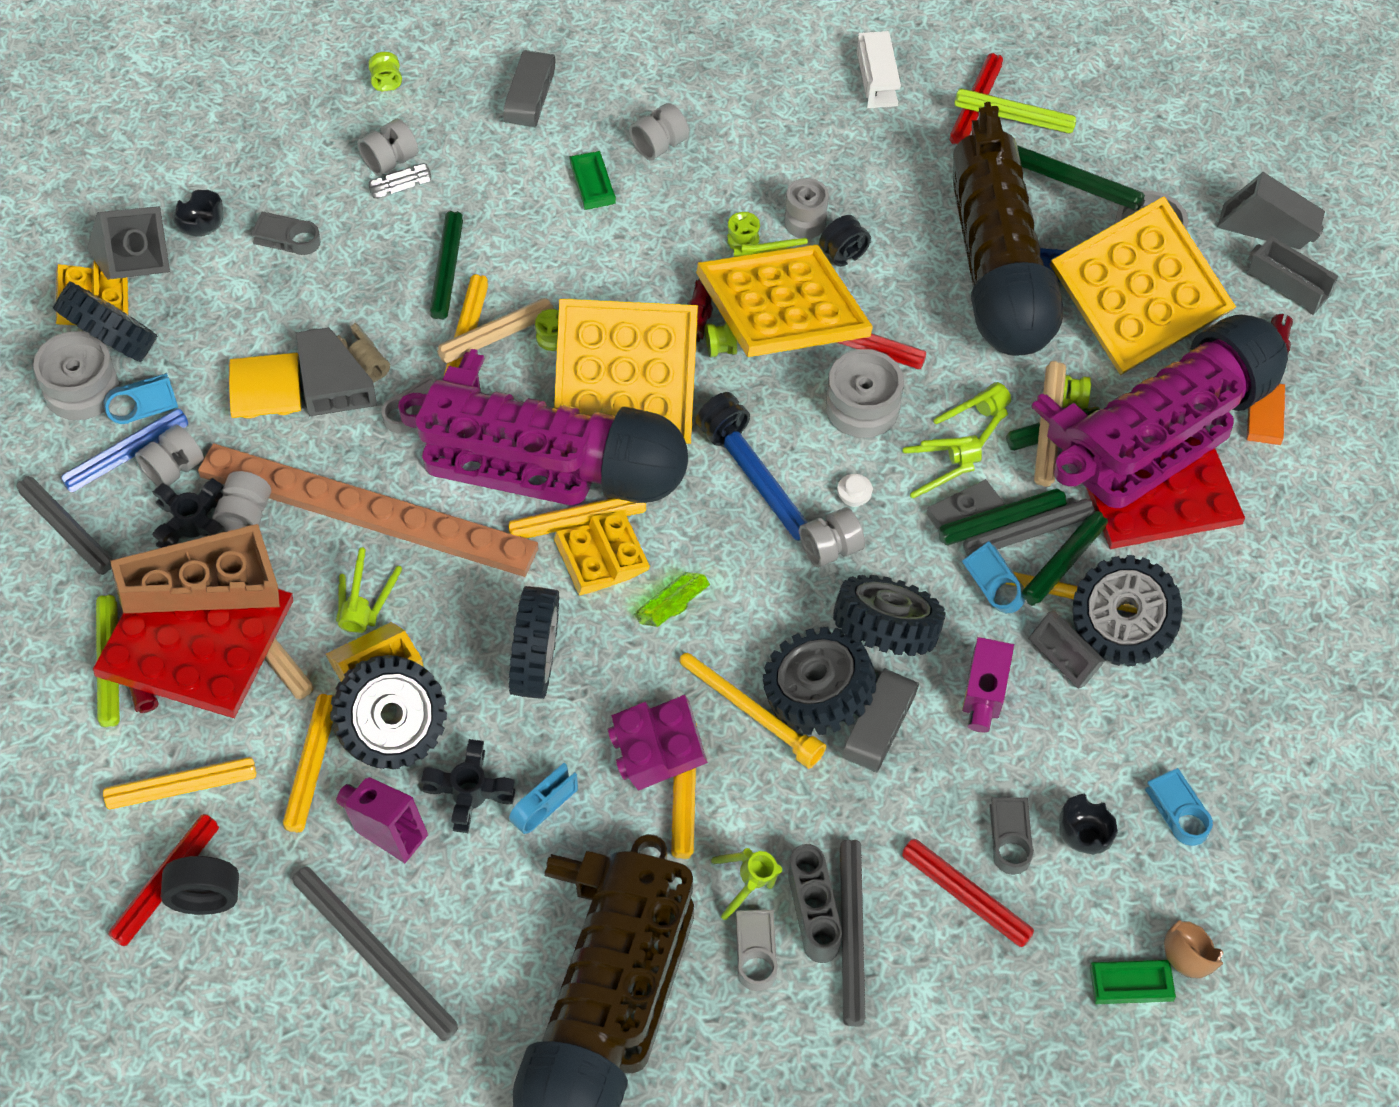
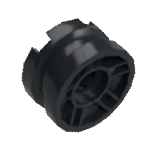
(844, 240)
(722, 417)

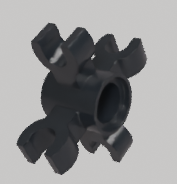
(185, 505)
(471, 770)

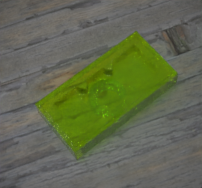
(672, 599)

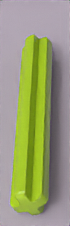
(1017, 111)
(107, 691)

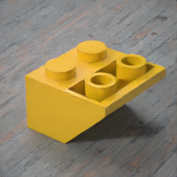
(380, 642)

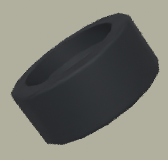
(200, 885)

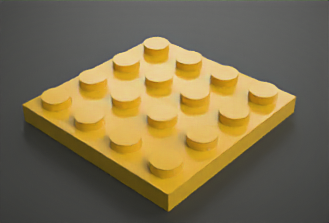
(1142, 285)
(783, 300)
(627, 358)

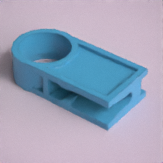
(150, 397)
(991, 573)
(544, 799)
(1176, 799)

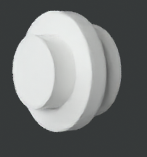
(854, 490)

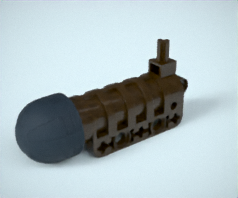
(1012, 292)
(609, 977)

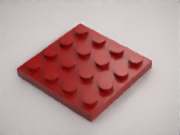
(1182, 505)
(193, 655)

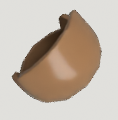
(1191, 950)

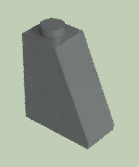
(1272, 209)
(331, 374)

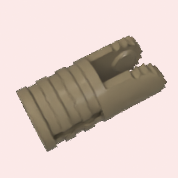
(367, 354)

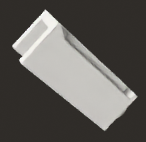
(878, 69)

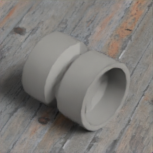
(659, 130)
(385, 148)
(806, 208)
(172, 454)
(242, 501)
(829, 538)

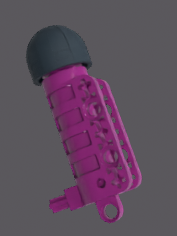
(1223, 372)
(629, 454)

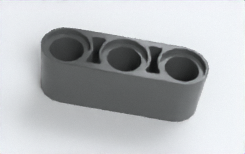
(529, 88)
(881, 721)
(814, 886)

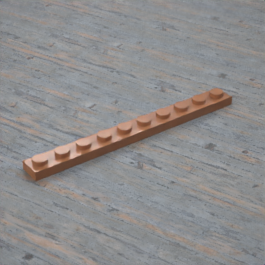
(377, 511)

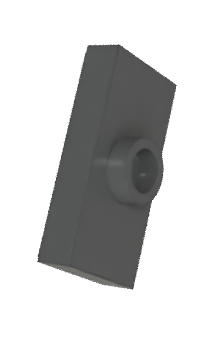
(964, 504)
(1066, 649)

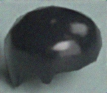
(200, 215)
(1087, 825)

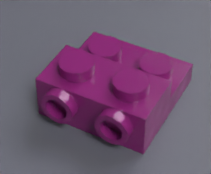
(656, 741)

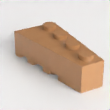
(199, 574)

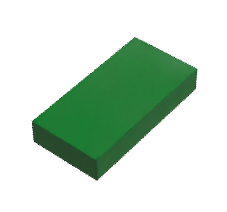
(592, 180)
(1132, 982)

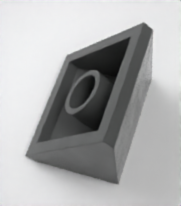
(129, 243)

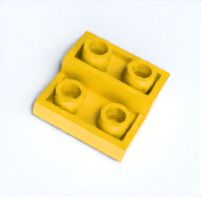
(92, 279)
(264, 385)
(601, 552)

